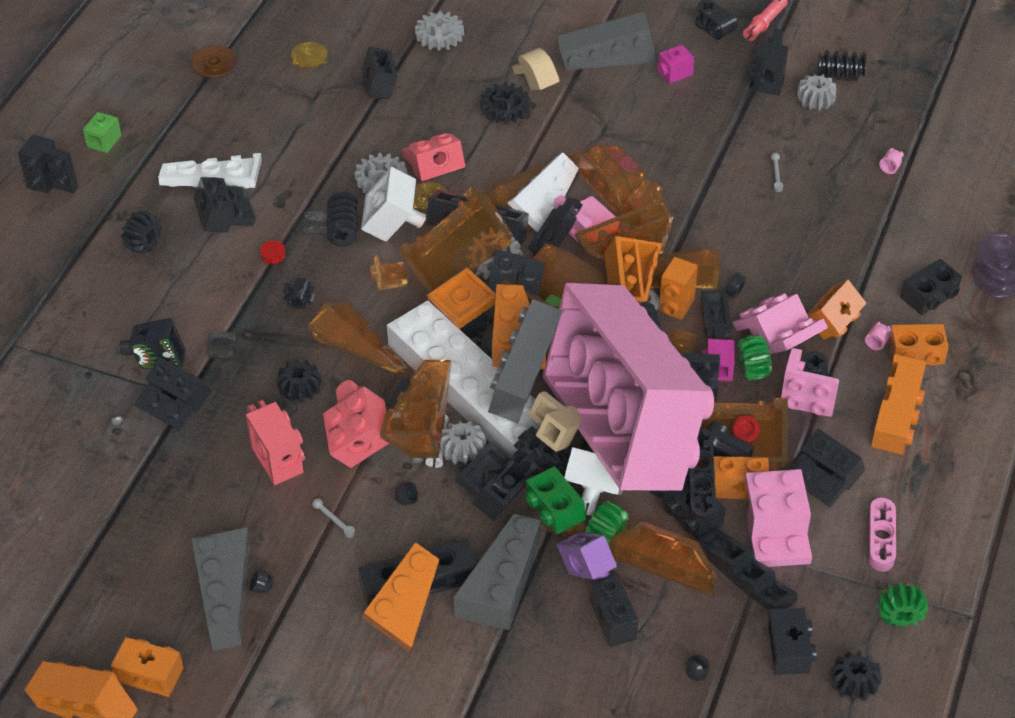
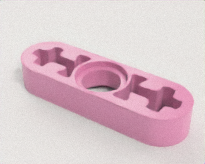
(877, 543)

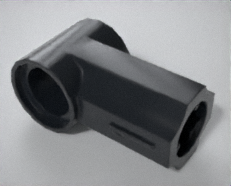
(726, 444)

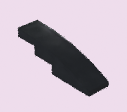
(747, 573)

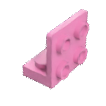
(590, 214)
(808, 390)

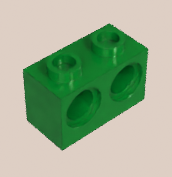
(555, 500)

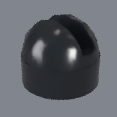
(406, 494)
(261, 582)
(695, 670)

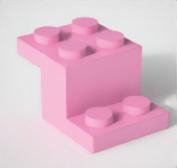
(780, 322)
(778, 517)

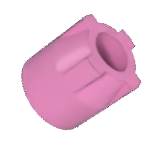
(891, 161)
(877, 336)

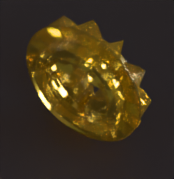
(302, 54)
(421, 192)

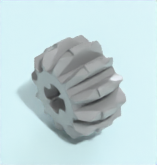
(816, 92)
(462, 442)

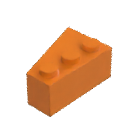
(632, 265)
(508, 307)
(899, 405)
(402, 599)
(79, 692)

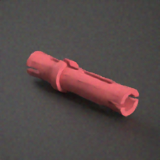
(761, 22)

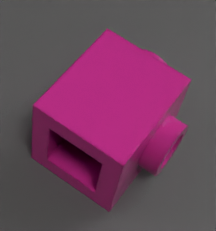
(675, 64)
(726, 351)

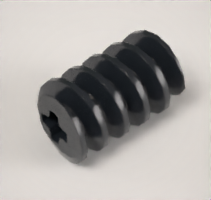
(842, 65)
(342, 219)

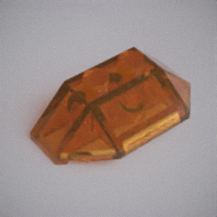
(610, 174)
(644, 223)
(665, 556)

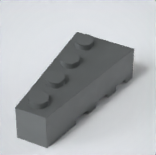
(609, 44)
(524, 360)
(222, 575)
(499, 578)

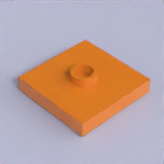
(462, 298)

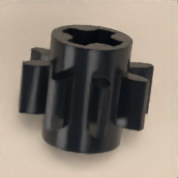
(299, 293)

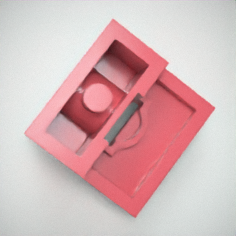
(421, 156)

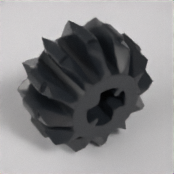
(141, 232)
(299, 381)
(856, 676)

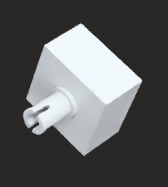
(390, 205)
(589, 472)

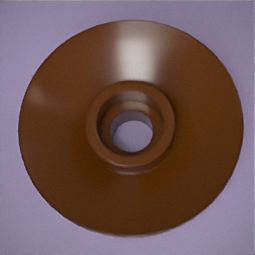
(214, 61)

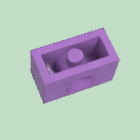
(587, 555)

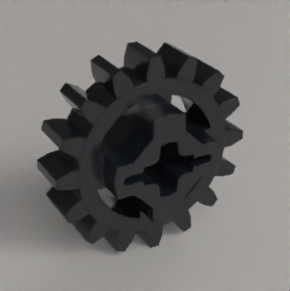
(505, 103)
(537, 455)

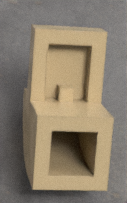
(537, 69)
(556, 421)

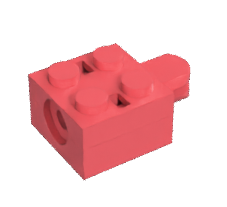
(354, 424)
(275, 441)

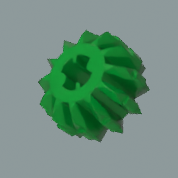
(754, 357)
(608, 520)
(902, 605)

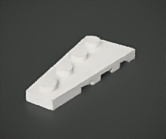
(234, 171)
(539, 194)

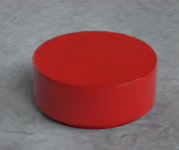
(272, 252)
(746, 429)

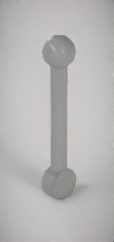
(778, 186)
(349, 531)

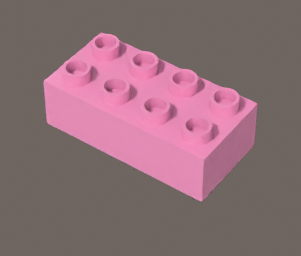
(629, 386)

